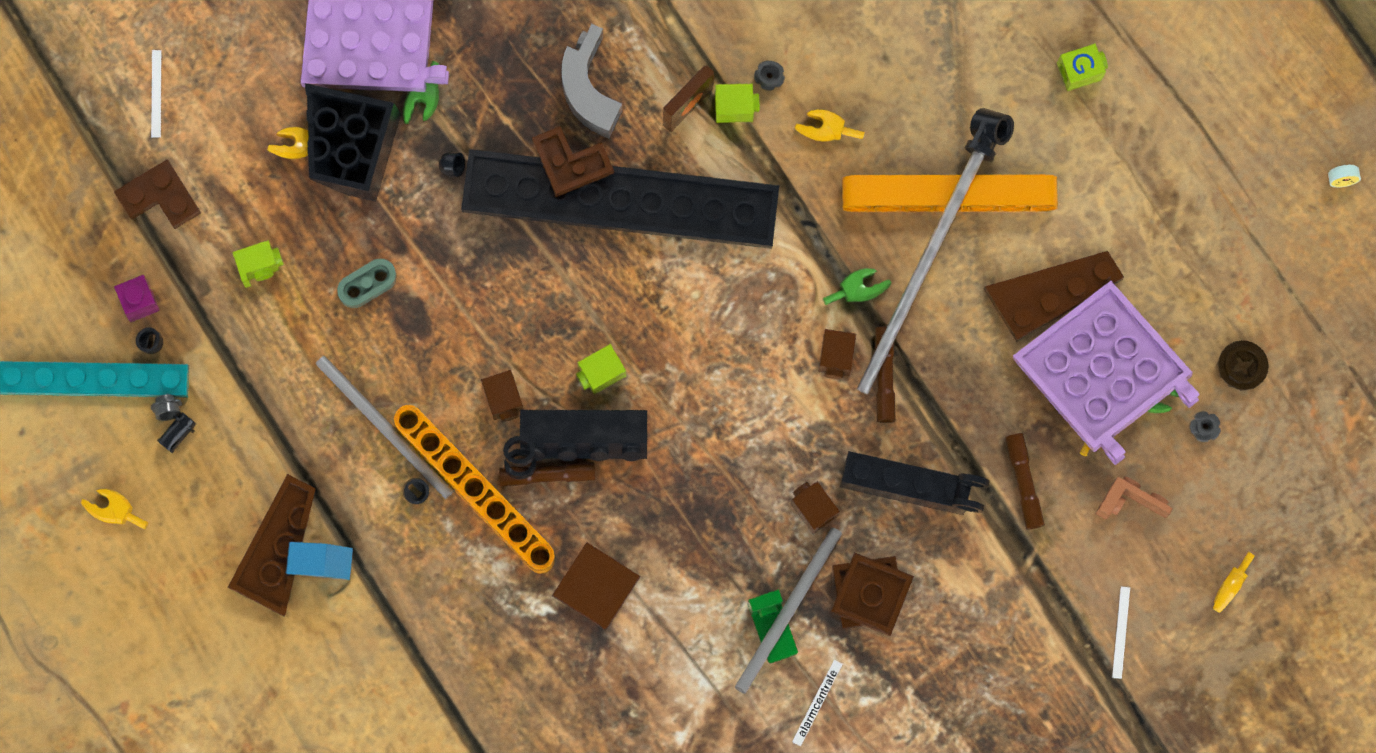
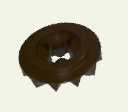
(1247, 352)

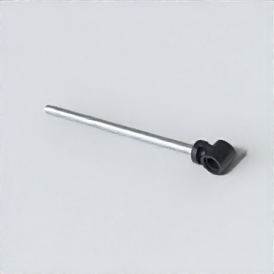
(988, 130)

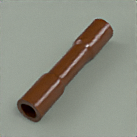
(885, 395)
(1020, 461)
(569, 472)

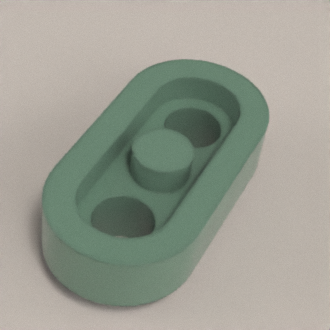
(365, 281)

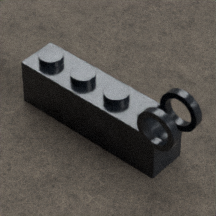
(576, 435)
(911, 484)

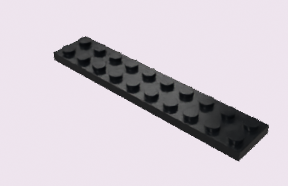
(624, 201)

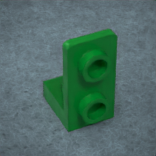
(764, 611)

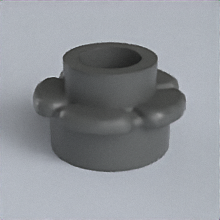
(769, 67)
(166, 407)
(1202, 434)

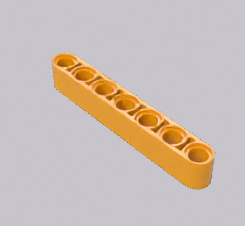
(933, 192)
(466, 475)

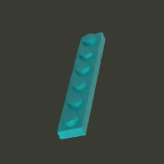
(93, 379)

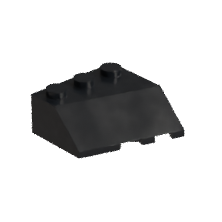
(349, 140)

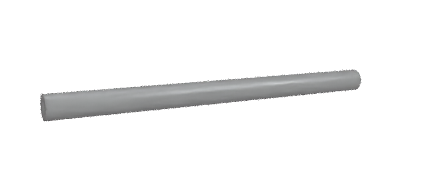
(385, 427)
(788, 610)

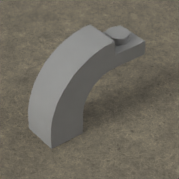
(586, 103)

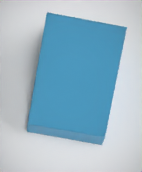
(319, 560)

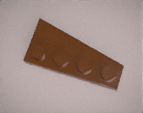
(1047, 294)
(264, 565)

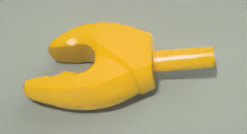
(831, 129)
(300, 147)
(117, 511)
(1232, 584)

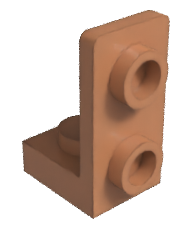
(1114, 501)

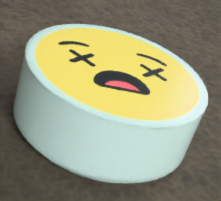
(1344, 176)

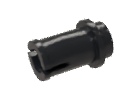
(177, 432)

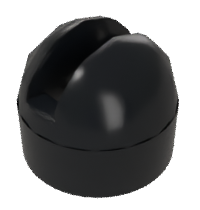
(452, 164)
(145, 338)
(419, 485)

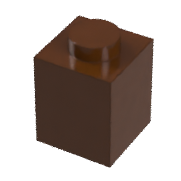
(837, 354)
(502, 396)
(814, 506)

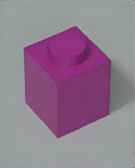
(137, 298)

